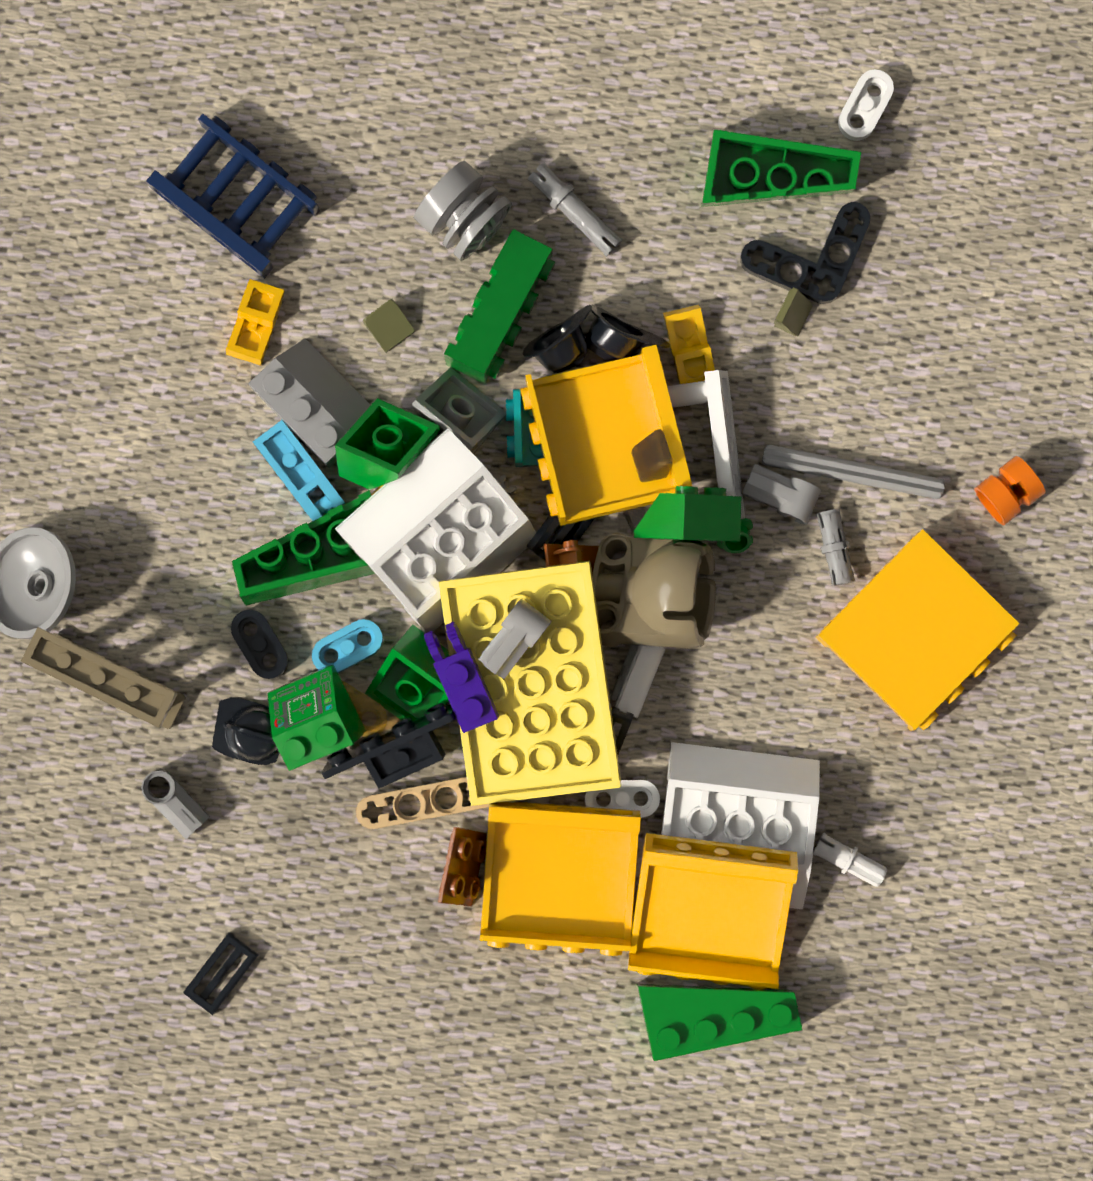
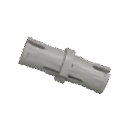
(835, 547)

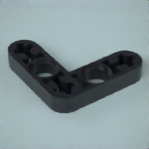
(823, 268)

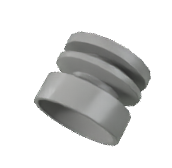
(456, 205)

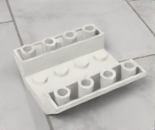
(437, 525)
(745, 802)

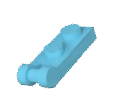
(297, 470)

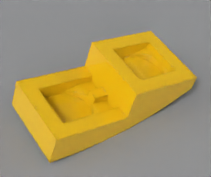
(255, 322)
(689, 344)

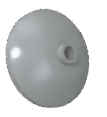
(27, 564)

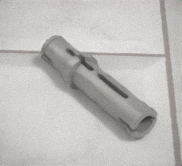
(574, 208)

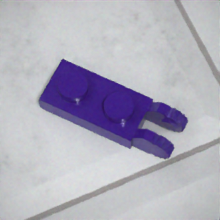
(462, 681)

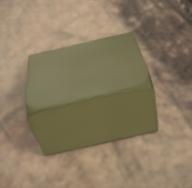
(793, 312)
(388, 325)

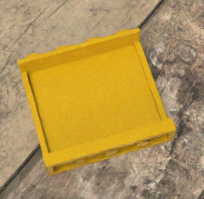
(587, 434)
(919, 631)
(560, 877)
(711, 911)

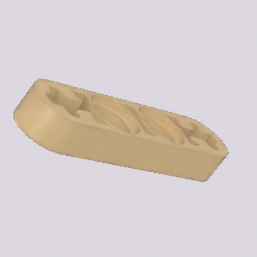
(427, 798)

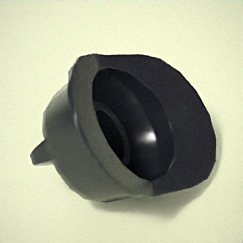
(617, 339)
(562, 344)
(244, 732)

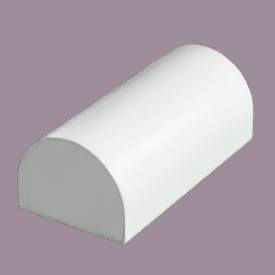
(636, 678)

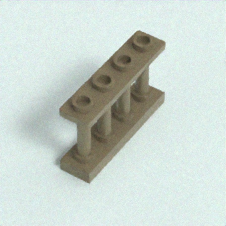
(103, 679)

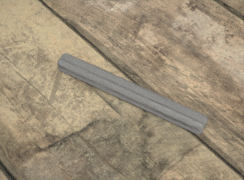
(853, 471)

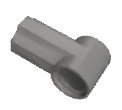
(786, 495)
(519, 631)
(177, 806)

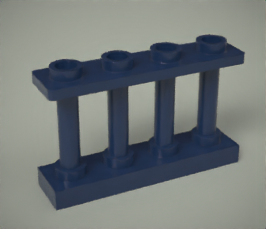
(229, 230)

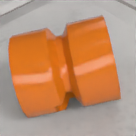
(1000, 499)

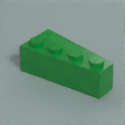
(770, 169)
(499, 307)
(302, 559)
(706, 1018)

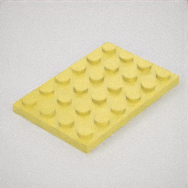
(553, 703)

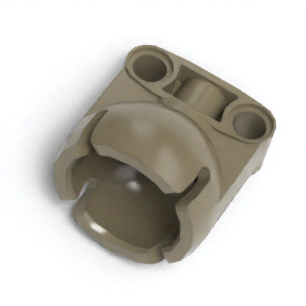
(654, 591)

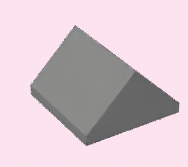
(460, 408)

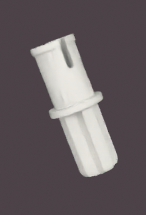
(850, 860)

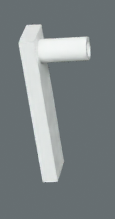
(716, 393)

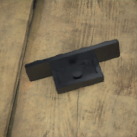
(397, 753)

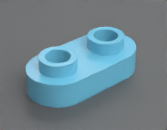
(347, 646)

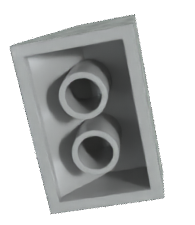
(310, 398)

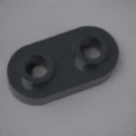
(260, 644)

